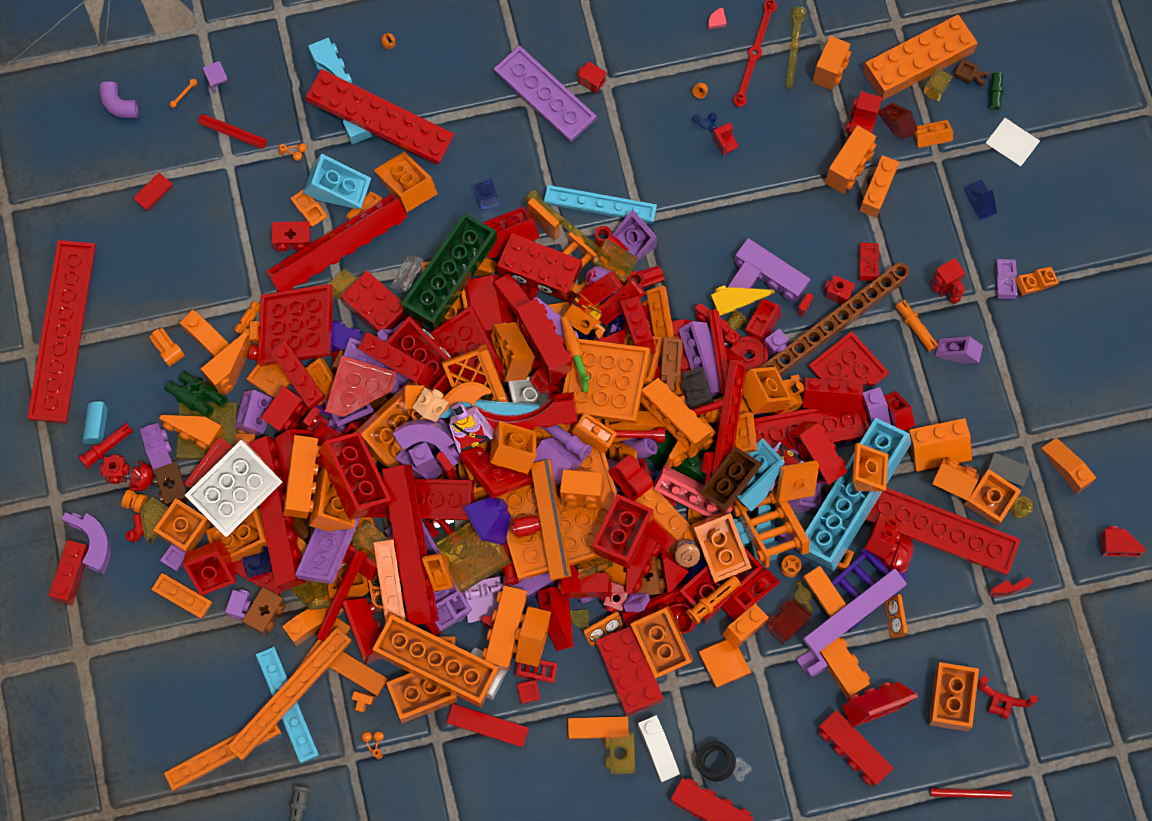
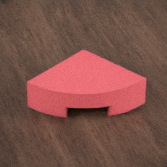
(717, 19)

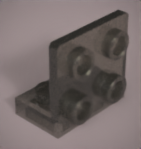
(696, 388)

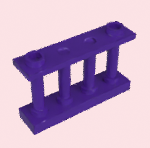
(863, 575)

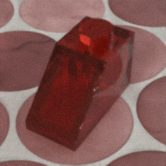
(898, 120)

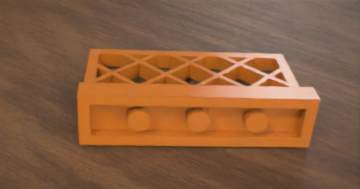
(488, 367)

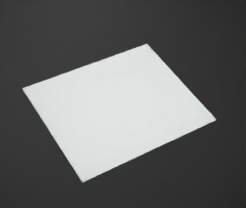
(1012, 142)

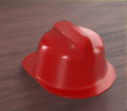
(901, 557)

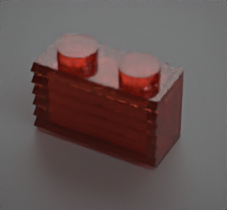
(788, 621)

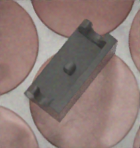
(1009, 469)

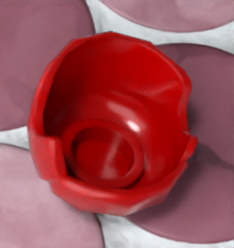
(141, 477)
(683, 620)

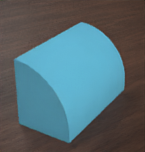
(95, 423)

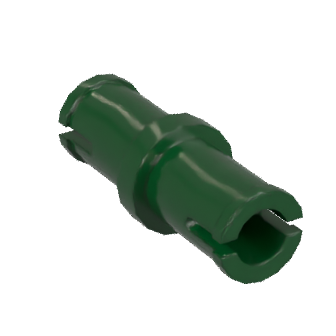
(996, 91)

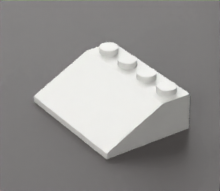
(234, 488)

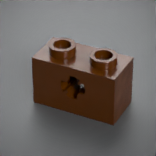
(170, 474)

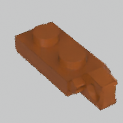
(670, 361)

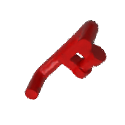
(1005, 699)

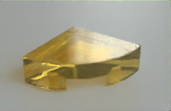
(580, 619)

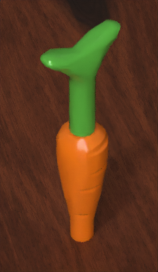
(574, 346)

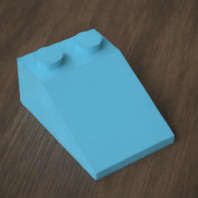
(336, 183)
(764, 478)

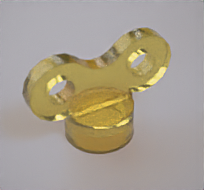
(804, 596)

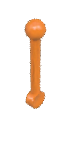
(193, 83)

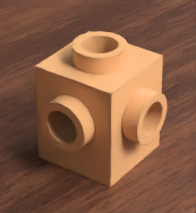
(430, 404)

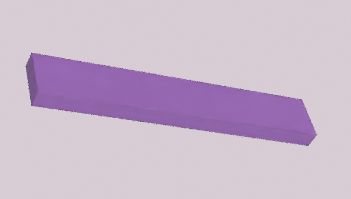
(854, 611)

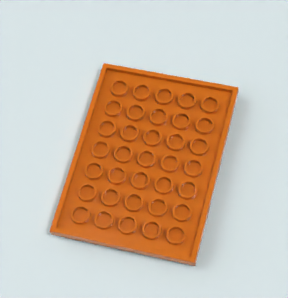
(578, 524)

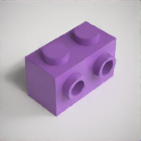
(250, 412)
(156, 445)

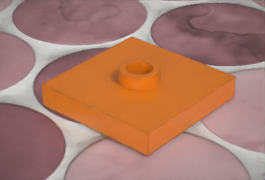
(797, 481)

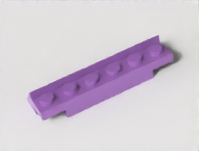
(450, 603)

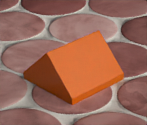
(869, 469)

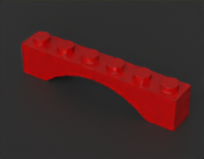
(558, 410)

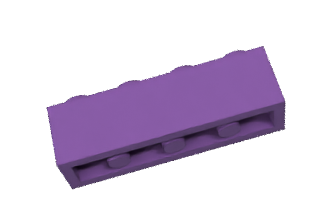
(774, 272)
(700, 352)

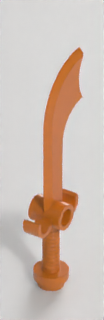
(465, 392)

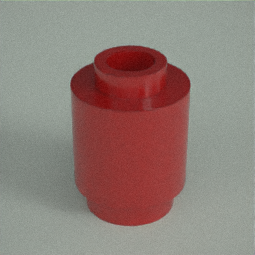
(525, 526)

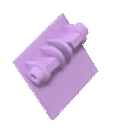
(483, 598)

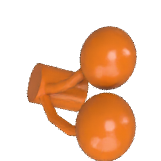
(297, 155)
(378, 736)

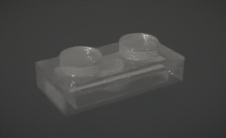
(407, 273)

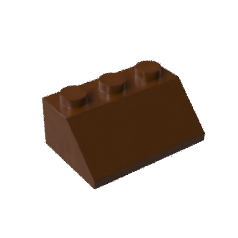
(730, 479)

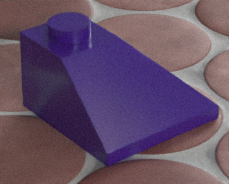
(490, 519)

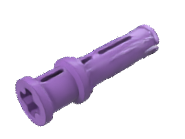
(571, 443)

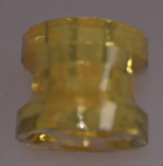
(1019, 510)

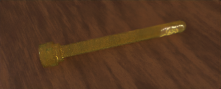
(798, 16)
(562, 221)

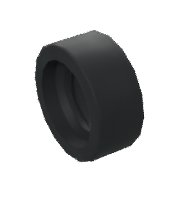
(726, 771)

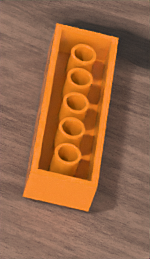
(919, 57)
(436, 660)

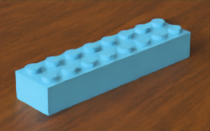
(845, 507)

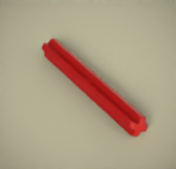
(719, 348)
(341, 595)

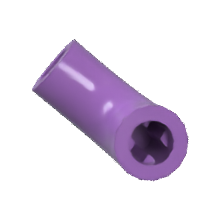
(114, 104)
(645, 447)

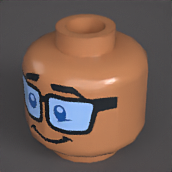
(687, 553)

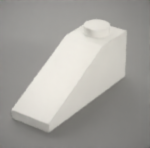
(658, 748)

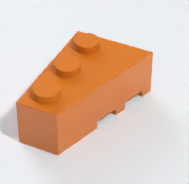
(512, 351)

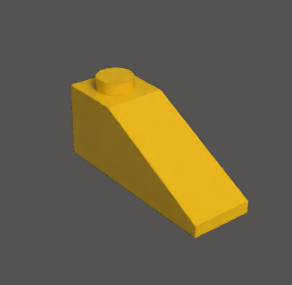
(733, 298)

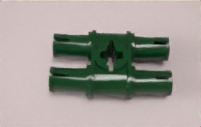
(196, 394)

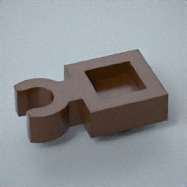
(969, 71)

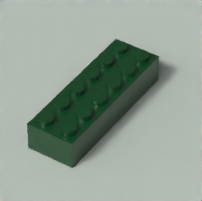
(449, 271)

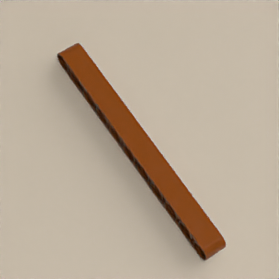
(837, 324)

